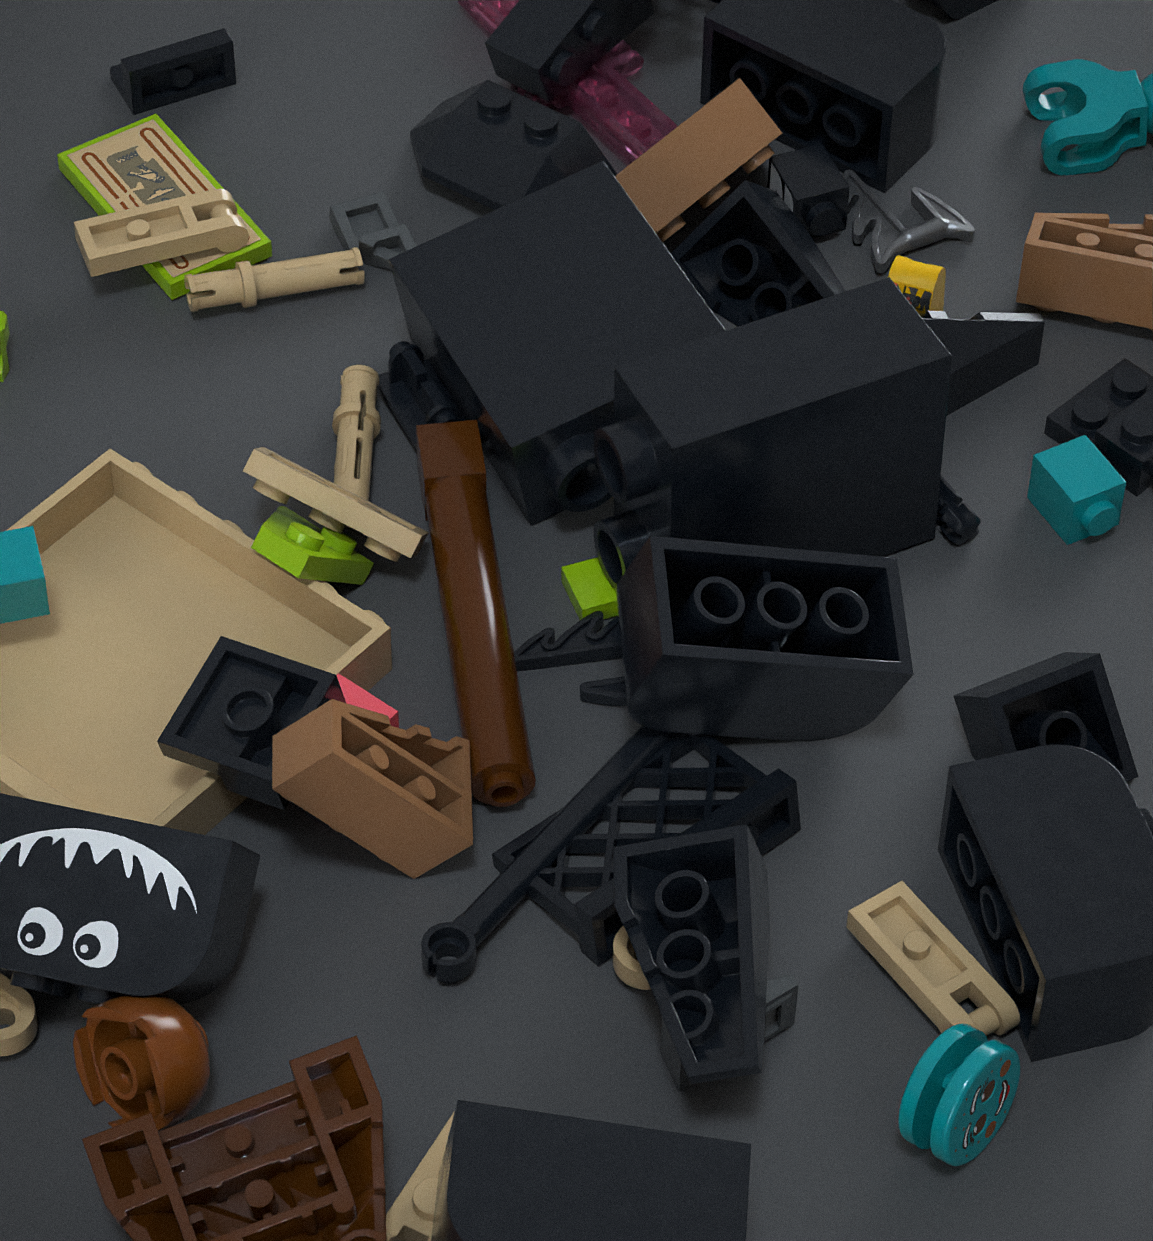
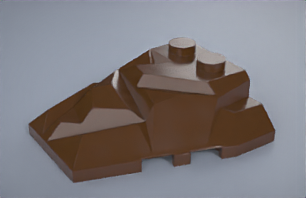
(261, 1169)

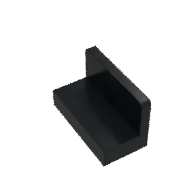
(176, 71)

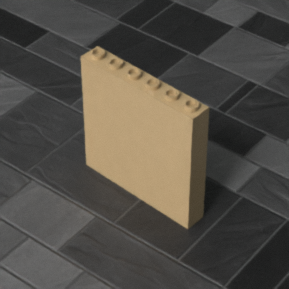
(135, 607)

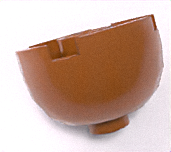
(143, 1058)

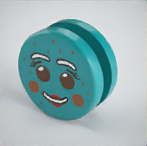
(959, 1094)

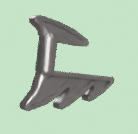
(889, 235)

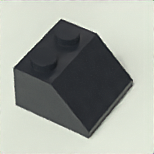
(1047, 704)

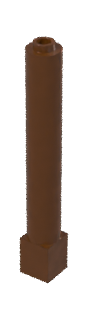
(474, 611)

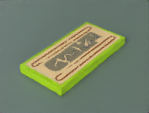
(148, 166)

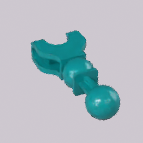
(1098, 111)

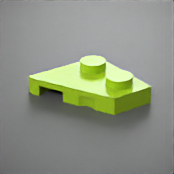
(309, 550)

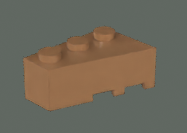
(698, 157)
(1089, 267)
(378, 783)

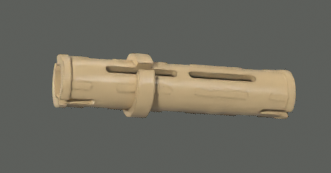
(251, 283)
(356, 425)

